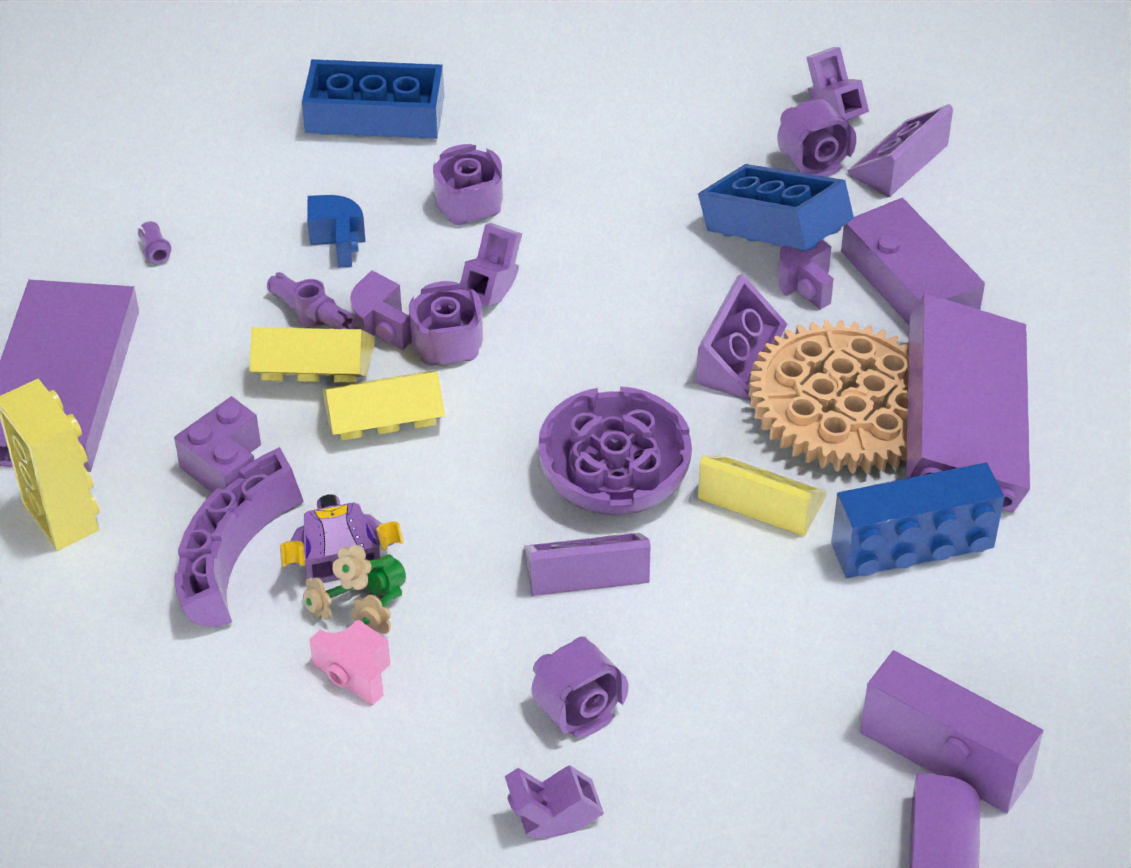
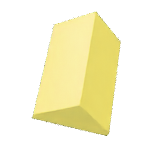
(759, 493)

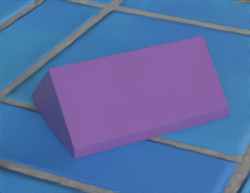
(904, 151)
(736, 338)
(588, 563)

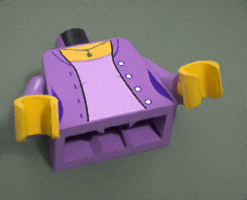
(332, 528)

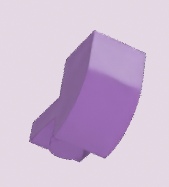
(832, 83)
(495, 267)
(807, 273)
(379, 309)
(555, 805)

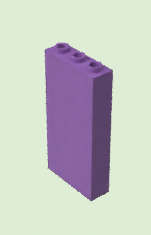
(75, 345)
(968, 394)

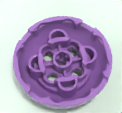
(592, 445)

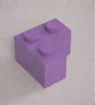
(219, 444)

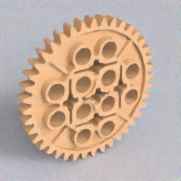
(835, 395)

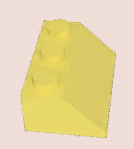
(310, 353)
(384, 404)

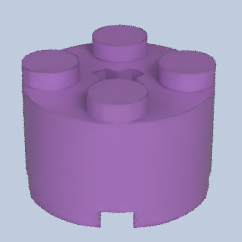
(816, 137)
(468, 183)
(446, 323)
(578, 687)

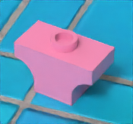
(353, 659)

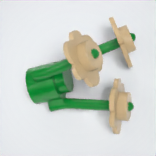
(377, 575)

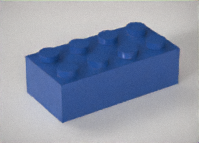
(373, 98)
(776, 206)
(916, 520)

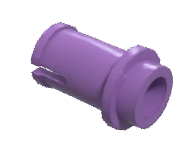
(155, 246)

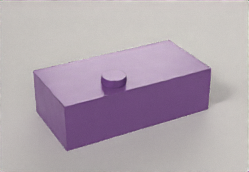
(907, 259)
(950, 730)

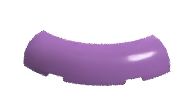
(224, 529)

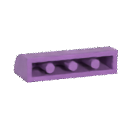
(944, 823)

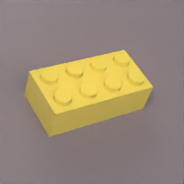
(49, 463)

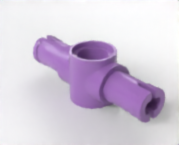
(310, 302)

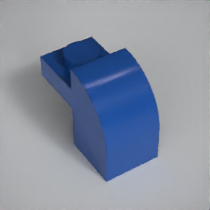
(338, 222)

